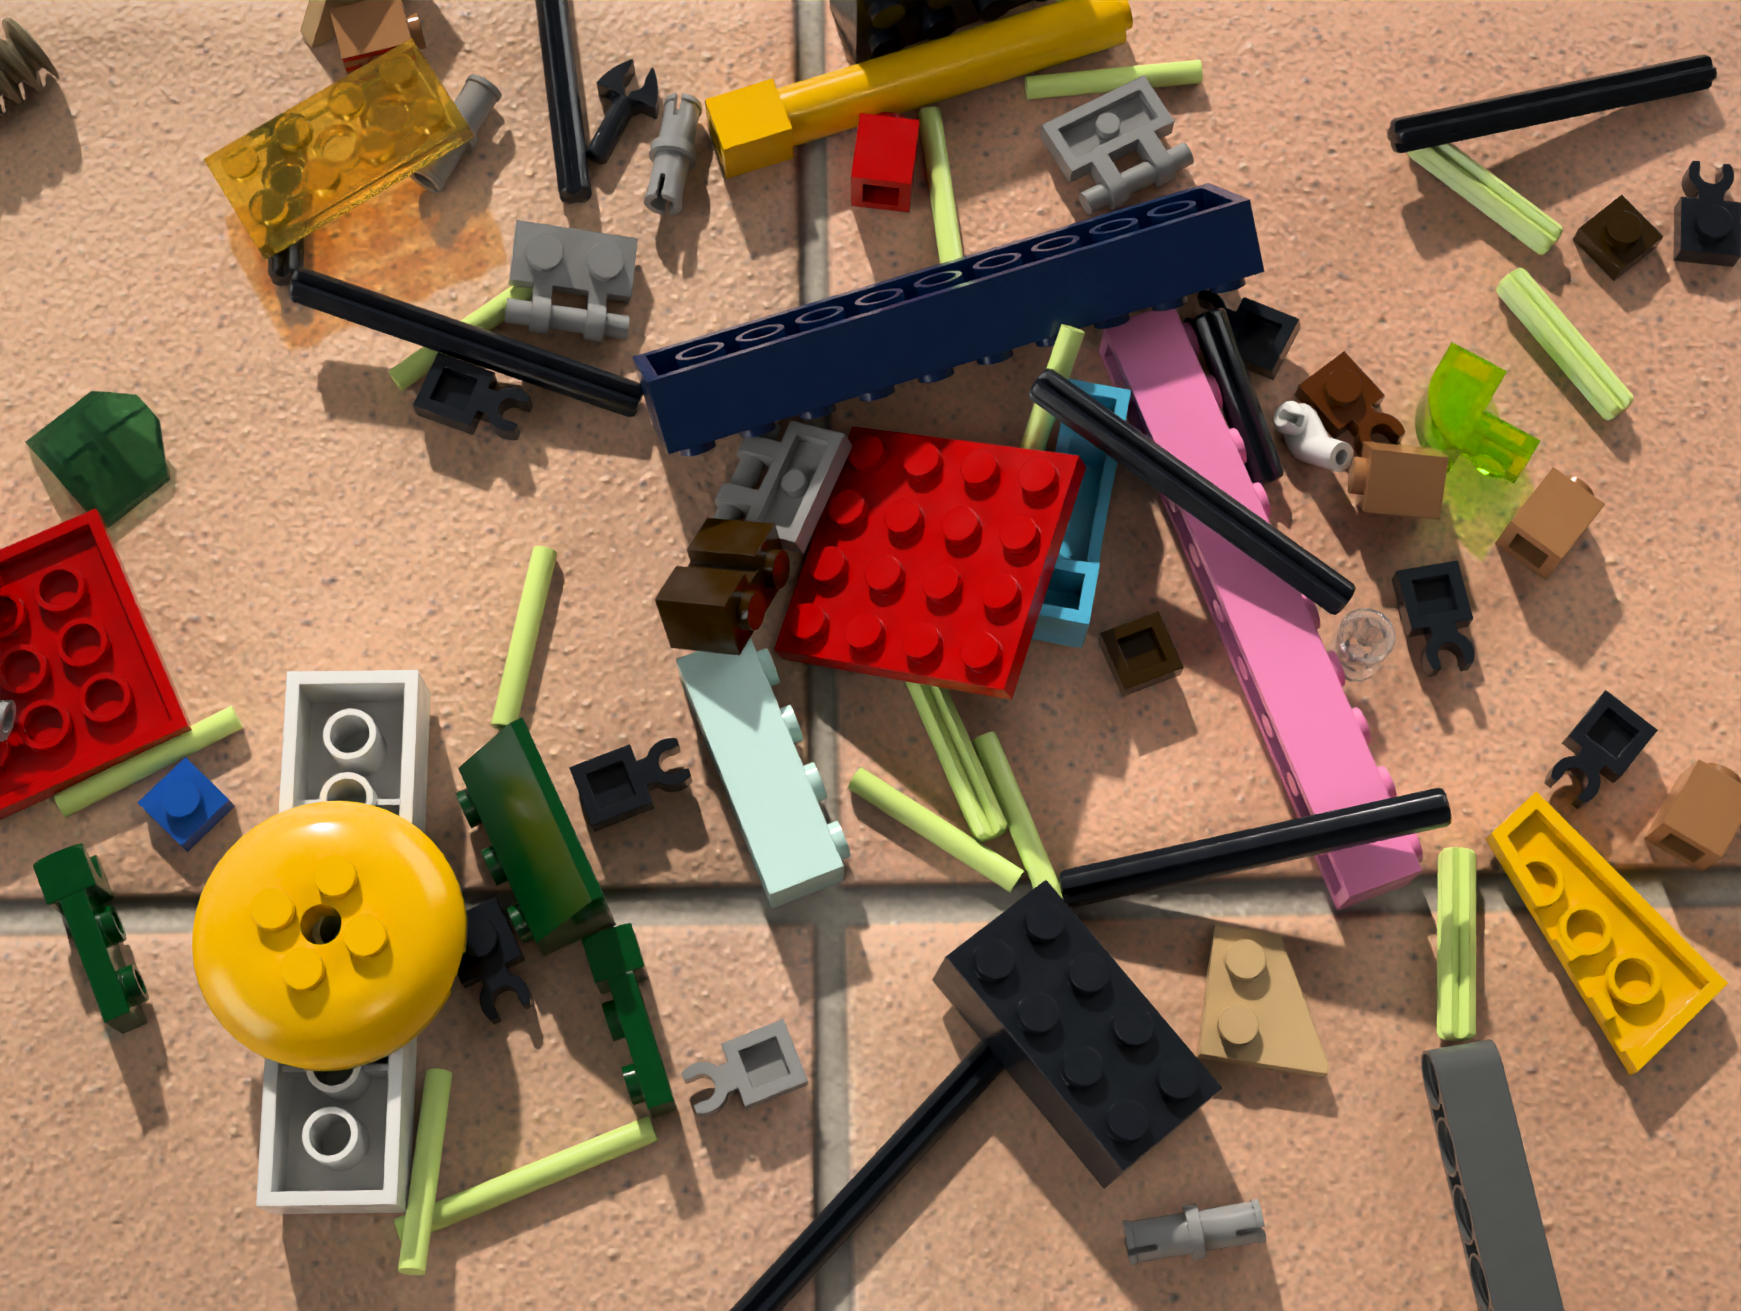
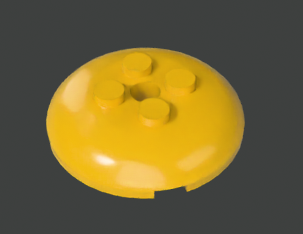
(368, 985)

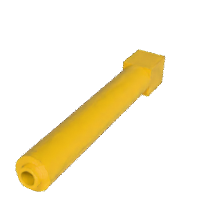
(765, 122)

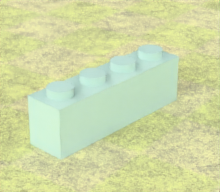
(763, 773)

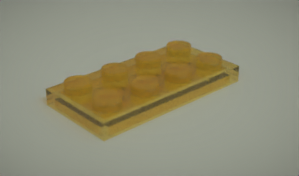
(338, 148)

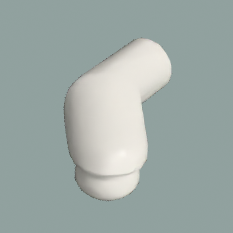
(1308, 438)

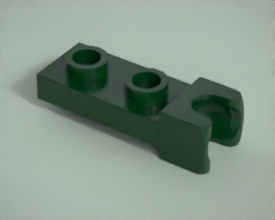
(77, 889)
(618, 969)

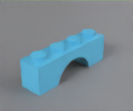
(1074, 578)

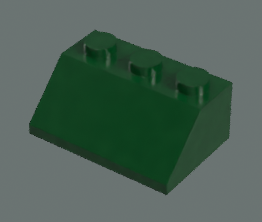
(532, 842)

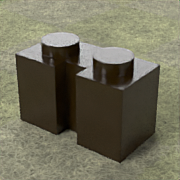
(725, 587)

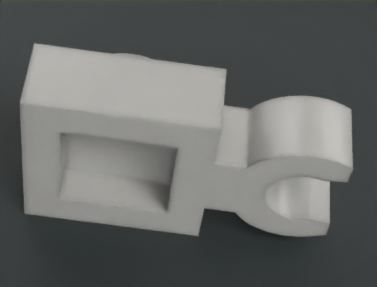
(757, 1066)

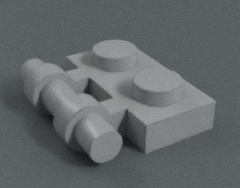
(1109, 129)
(574, 264)
(795, 486)

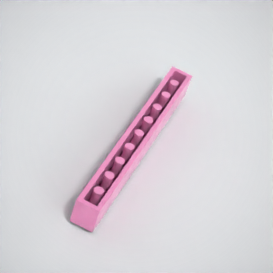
(1260, 617)

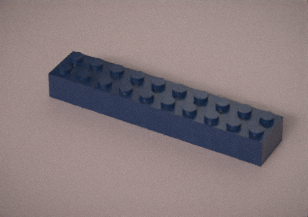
(947, 317)

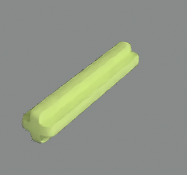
(1490, 195)
(1564, 344)
(959, 761)
(1456, 944)

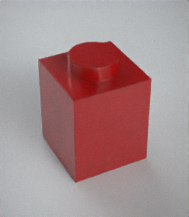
(884, 161)

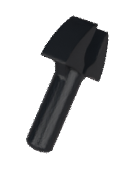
(622, 108)

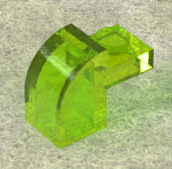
(1455, 419)

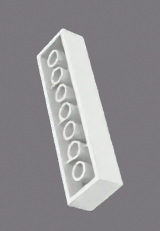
(348, 1133)

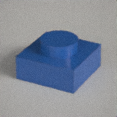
(186, 804)

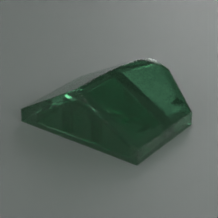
(105, 452)

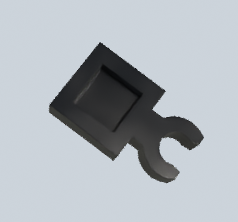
(1704, 224)
(1260, 332)
(465, 394)
(1436, 606)
(1604, 743)
(619, 786)
(489, 954)

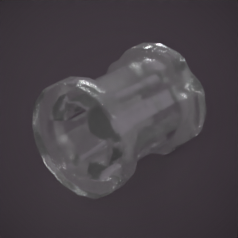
(1372, 631)

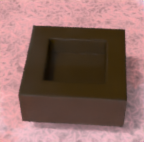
(1618, 237)
(1140, 653)

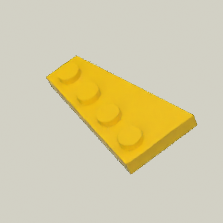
(1612, 943)

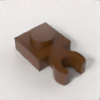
(1347, 401)

